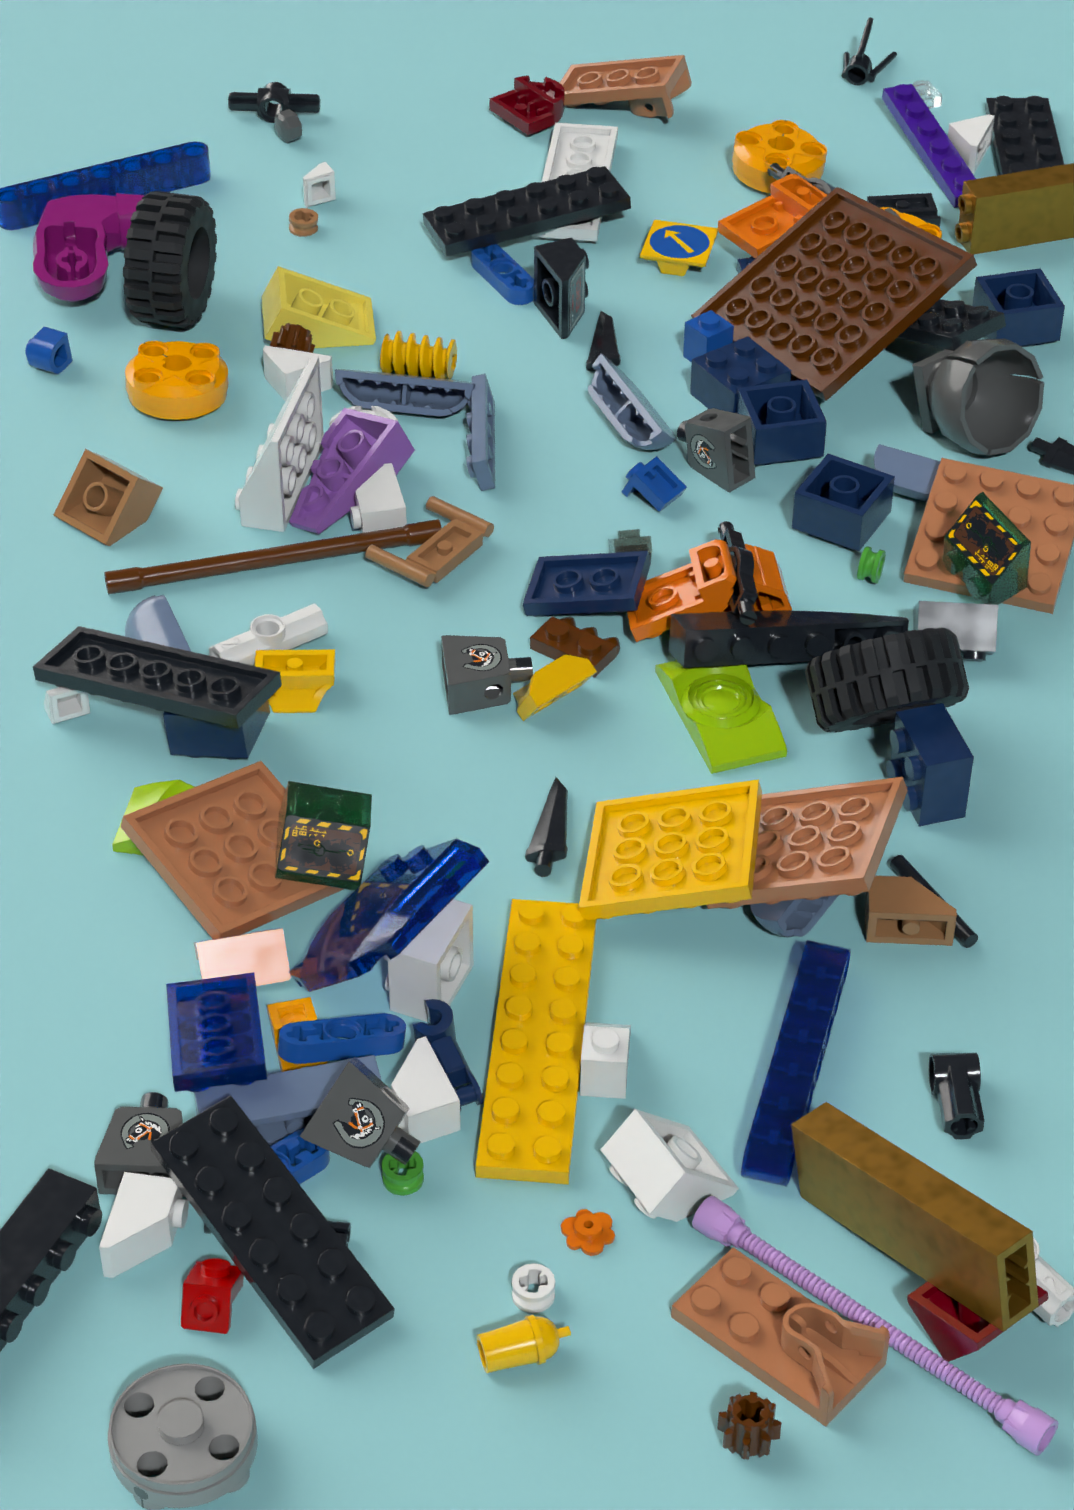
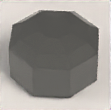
(288, 126)

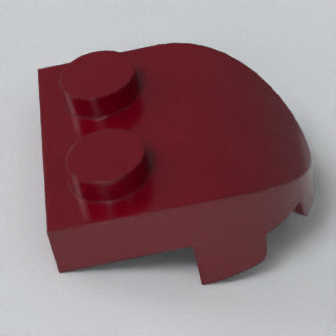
(530, 104)

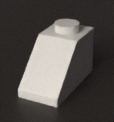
(379, 502)
(605, 1060)
(427, 1093)
(141, 1221)

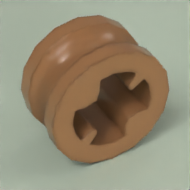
(303, 222)

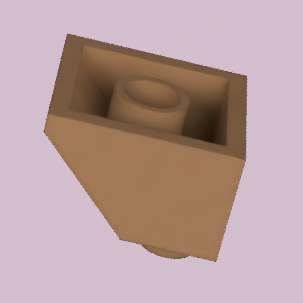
(106, 499)

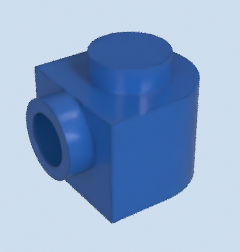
(49, 350)

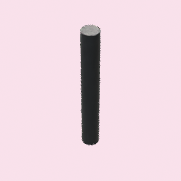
(905, 869)

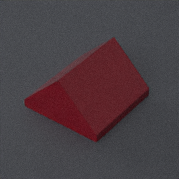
(950, 1324)

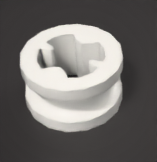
(537, 1301)

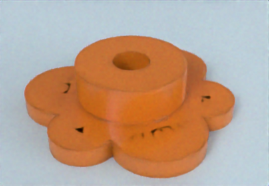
(588, 1231)

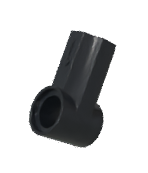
(957, 1084)

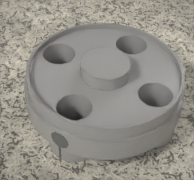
(182, 1437)

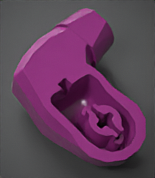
(75, 242)

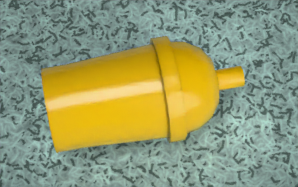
(520, 1343)

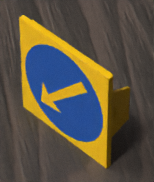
(678, 246)

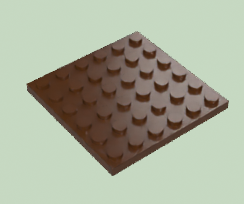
(838, 289)

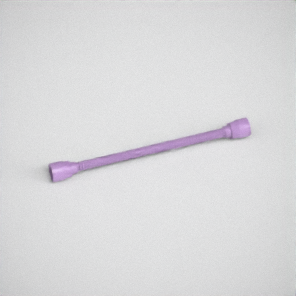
(1024, 1423)

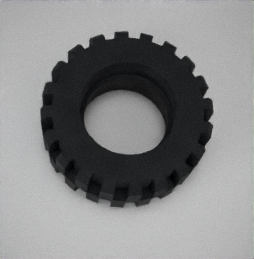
(170, 259)
(883, 675)

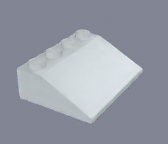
(286, 456)

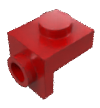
(210, 1295)

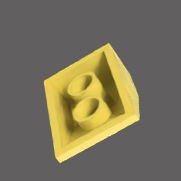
(330, 312)

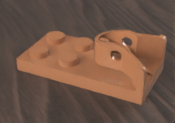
(635, 80)
(782, 1336)

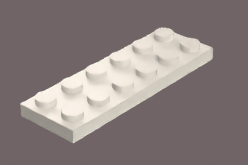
(572, 151)

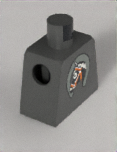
(720, 447)
(479, 672)
(361, 1119)
(129, 1140)

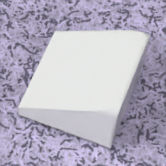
(319, 185)
(65, 704)

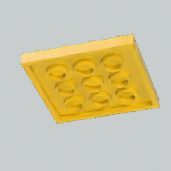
(672, 850)

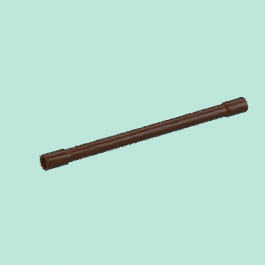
(138, 578)

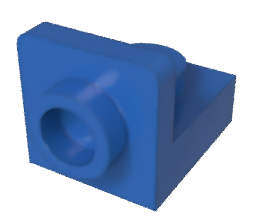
(655, 483)

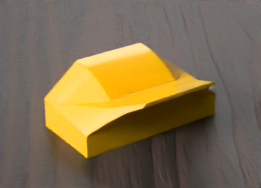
(303, 675)
(552, 684)

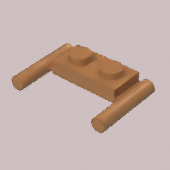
(441, 551)

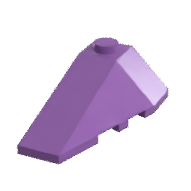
(351, 453)

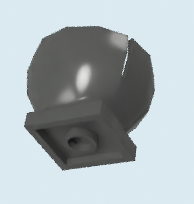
(977, 397)

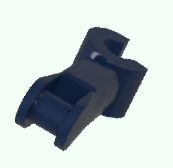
(442, 1038)

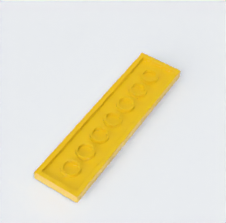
(537, 1044)

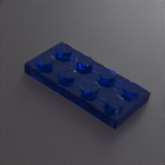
(215, 1033)

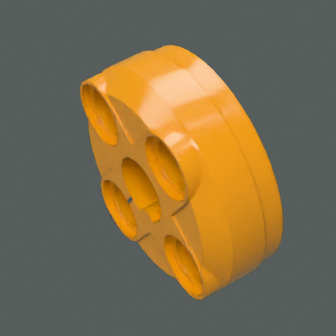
(780, 144)
(177, 379)

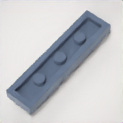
(482, 437)

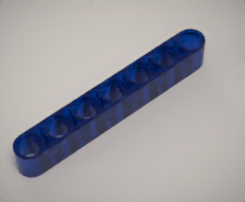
(139, 174)
(795, 1062)

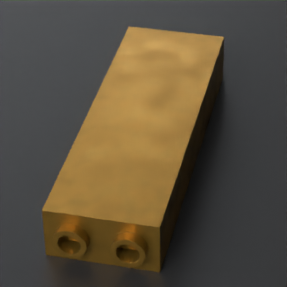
(1016, 209)
(916, 1216)

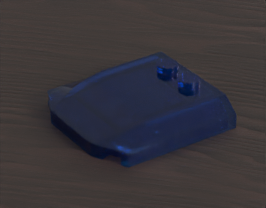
(387, 912)

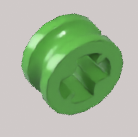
(871, 565)
(403, 1184)

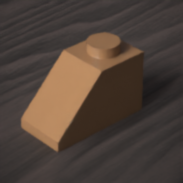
(907, 913)

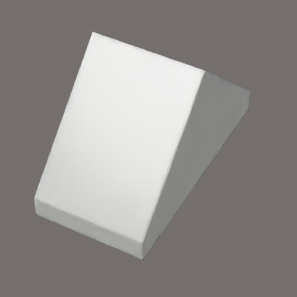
(972, 138)
(285, 366)

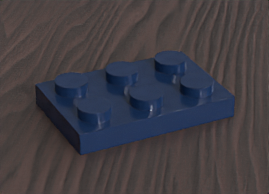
(587, 583)

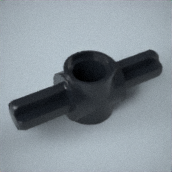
(273, 92)

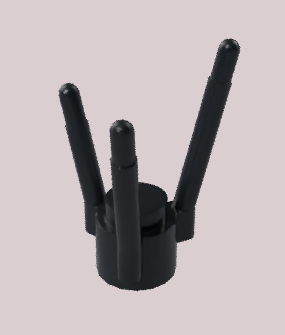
(859, 67)

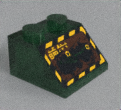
(987, 552)
(323, 835)

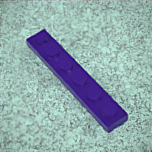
(928, 139)

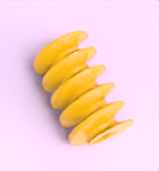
(418, 358)

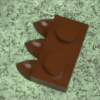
(562, 638)

